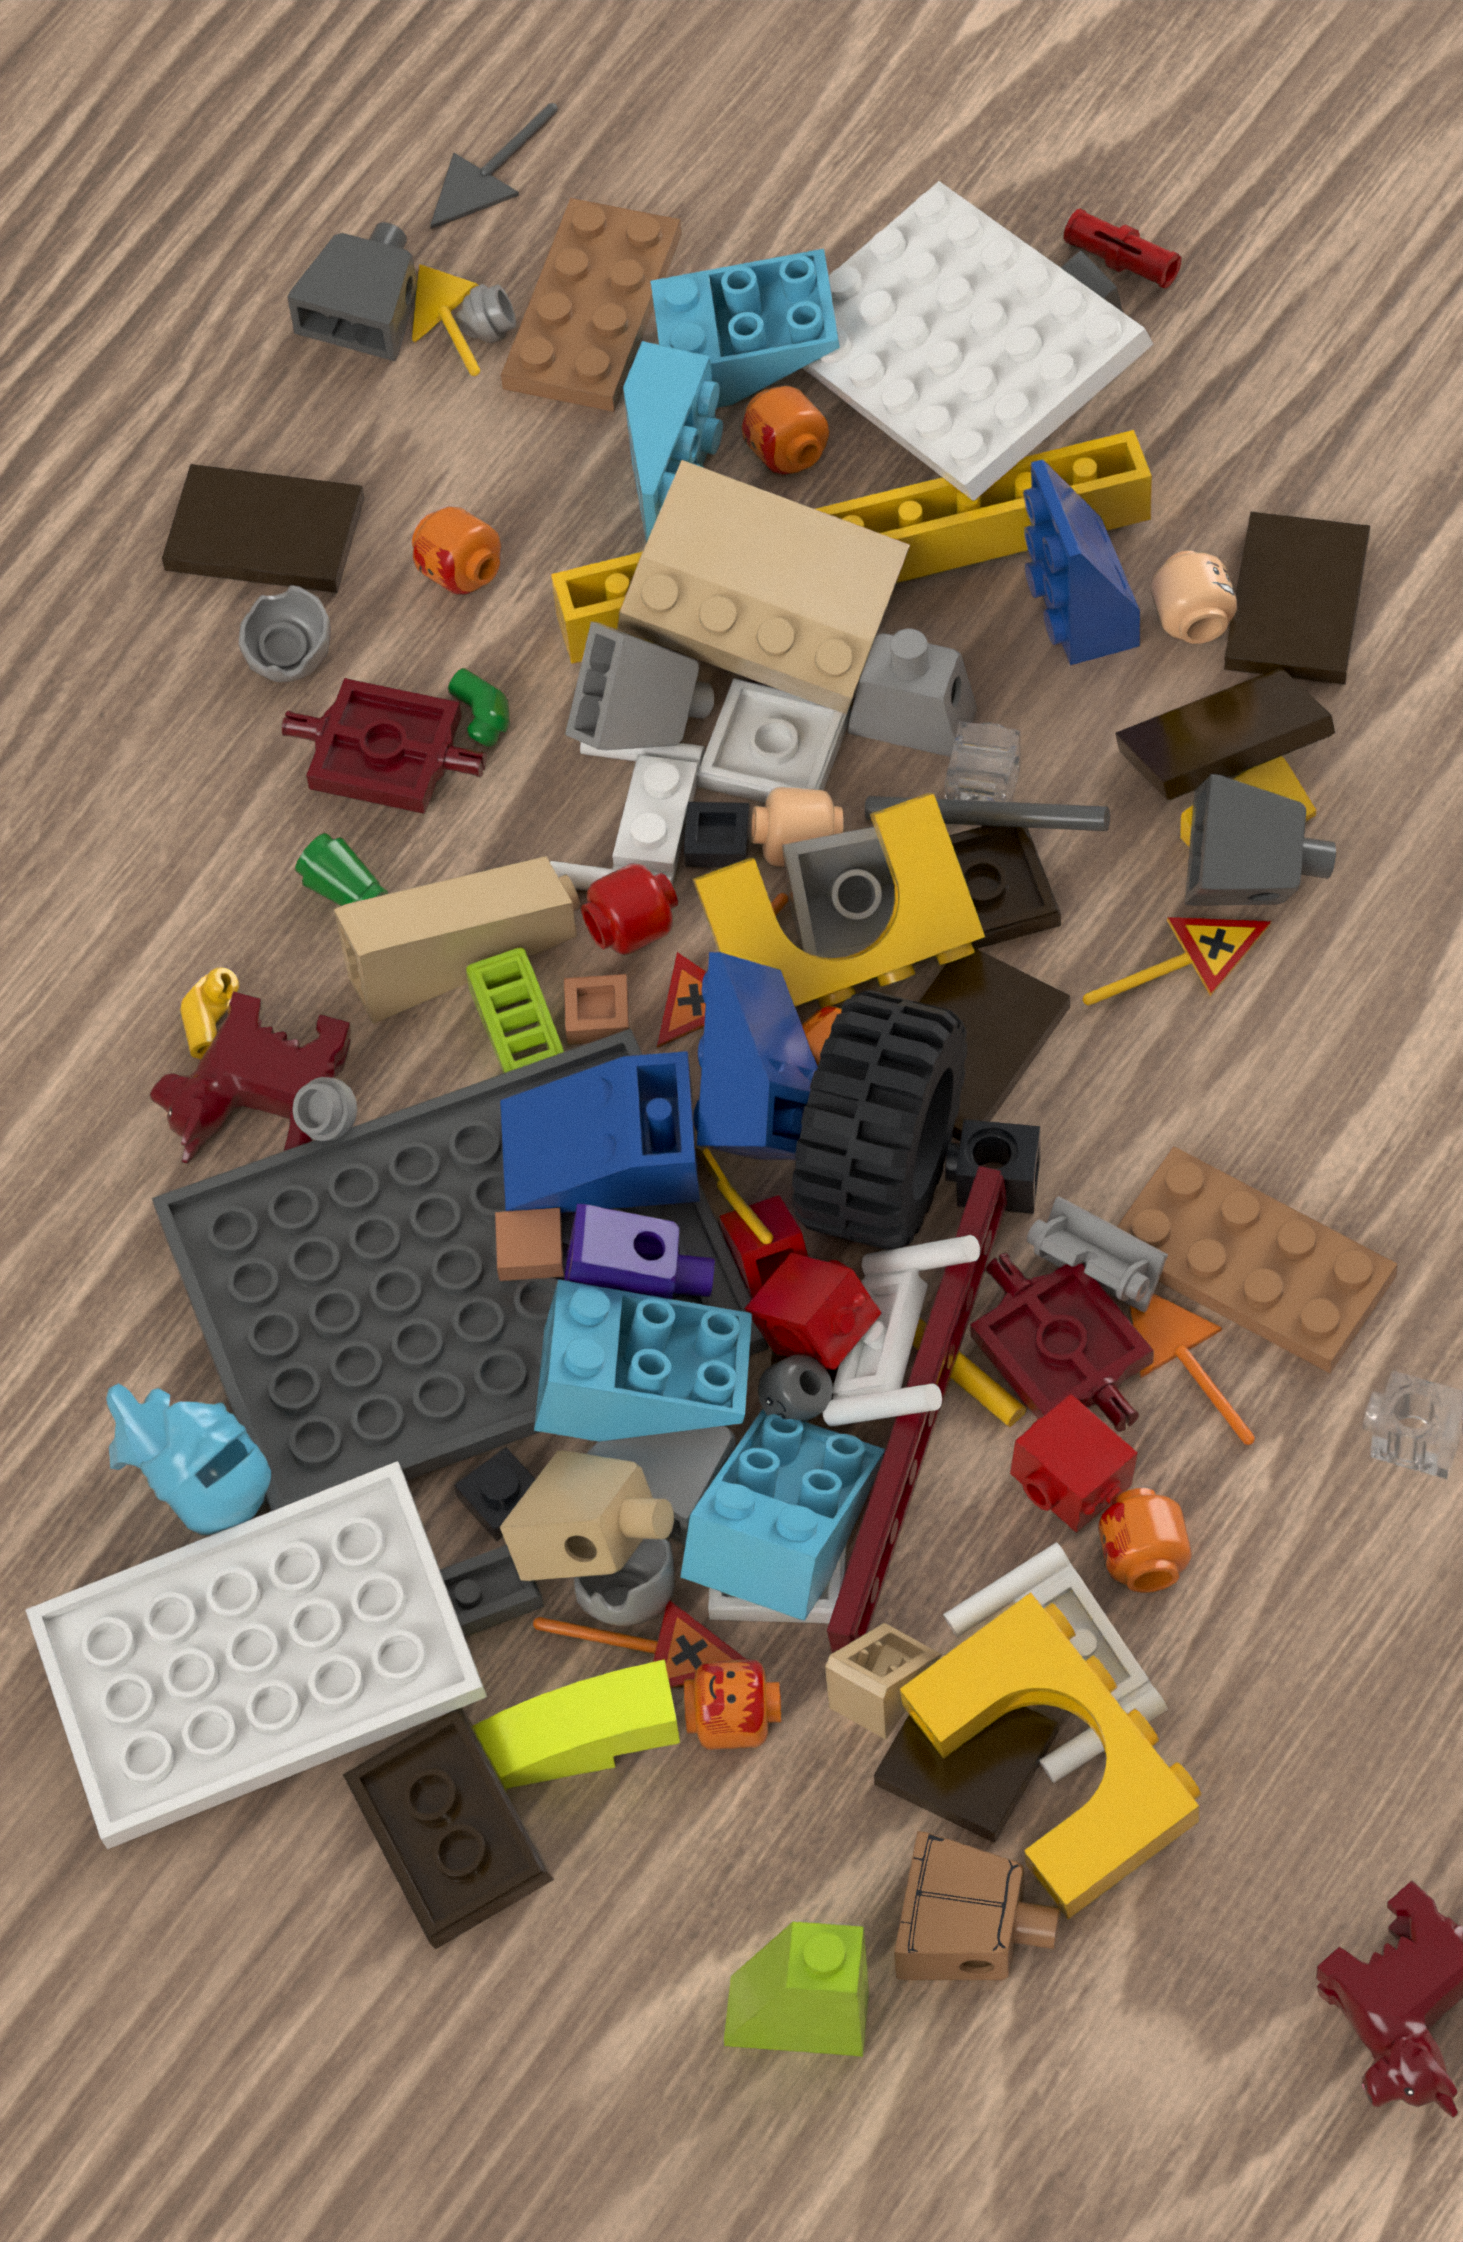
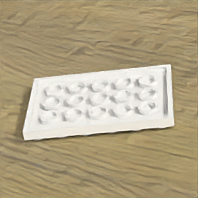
(968, 340)
(254, 1654)

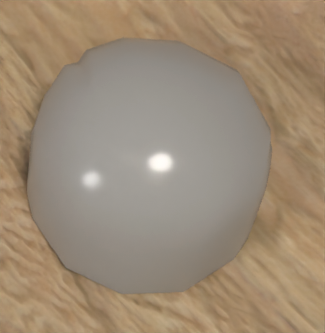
(285, 635)
(635, 1591)

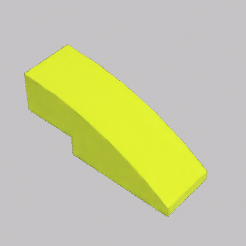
(582, 1726)

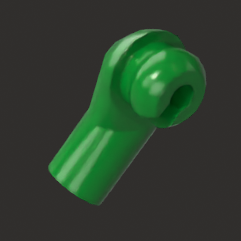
(487, 706)

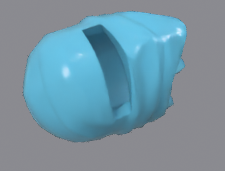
(191, 1457)

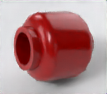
(629, 909)

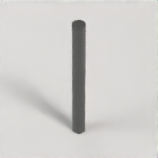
(1009, 813)

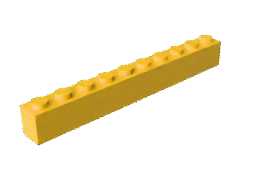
(930, 516)

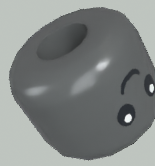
(795, 1388)

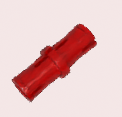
(1122, 248)

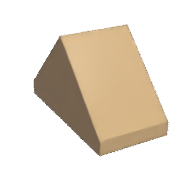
(868, 1675)

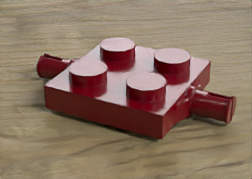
(384, 745)
(1060, 1340)

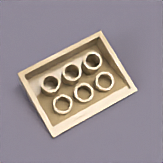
(762, 586)

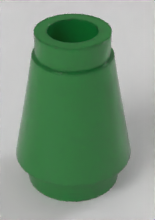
(336, 872)

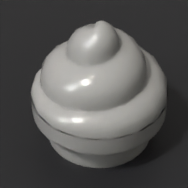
(486, 314)
(325, 1109)

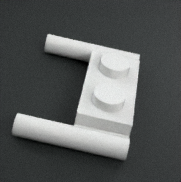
(653, 812)
(874, 1370)
(1055, 1581)

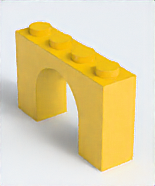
(928, 915)
(1030, 1661)

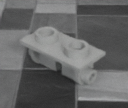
(1110, 1255)

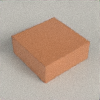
(595, 1007)
(529, 1244)

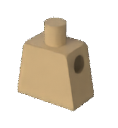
(583, 1518)

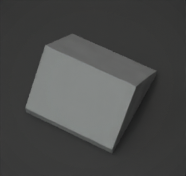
(838, 891)

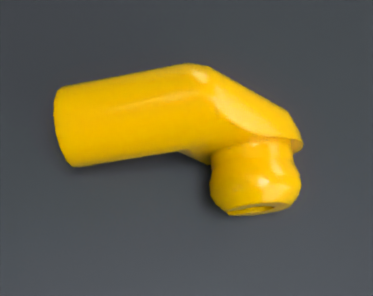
(205, 1006)

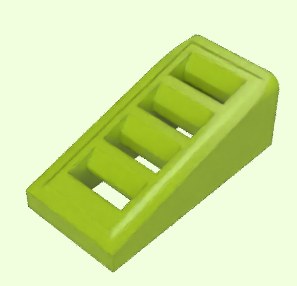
(502, 982)

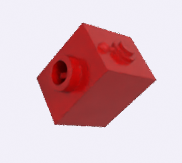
(813, 1309)
(1072, 1463)

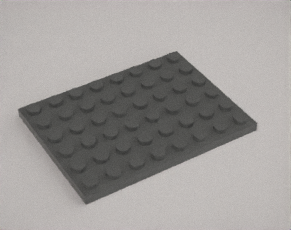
(365, 1292)

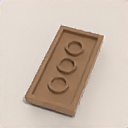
(591, 304)
(1258, 1259)

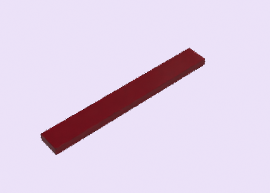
(913, 1432)

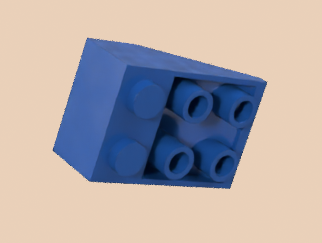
(1076, 572)
(751, 1062)
(603, 1137)

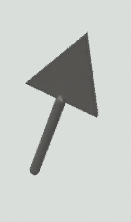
(474, 189)

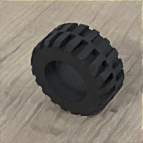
(879, 1119)

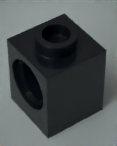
(1003, 1143)

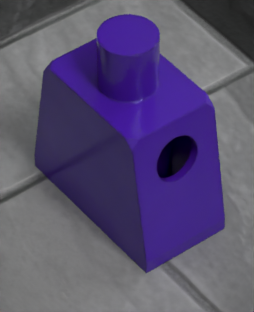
(633, 1255)

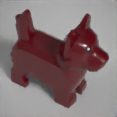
(249, 1069)
(1400, 1999)

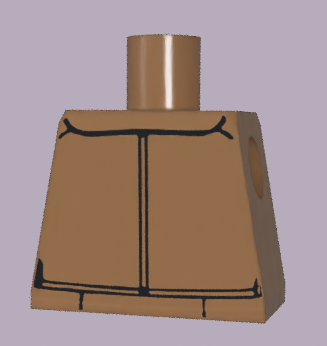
(966, 1914)

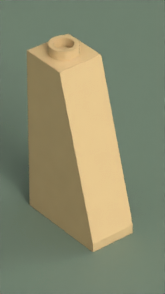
(424, 937)

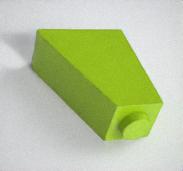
(802, 1992)

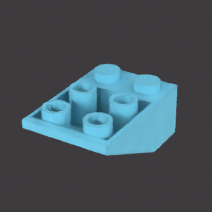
(750, 319)
(668, 420)
(639, 1365)
(780, 1514)

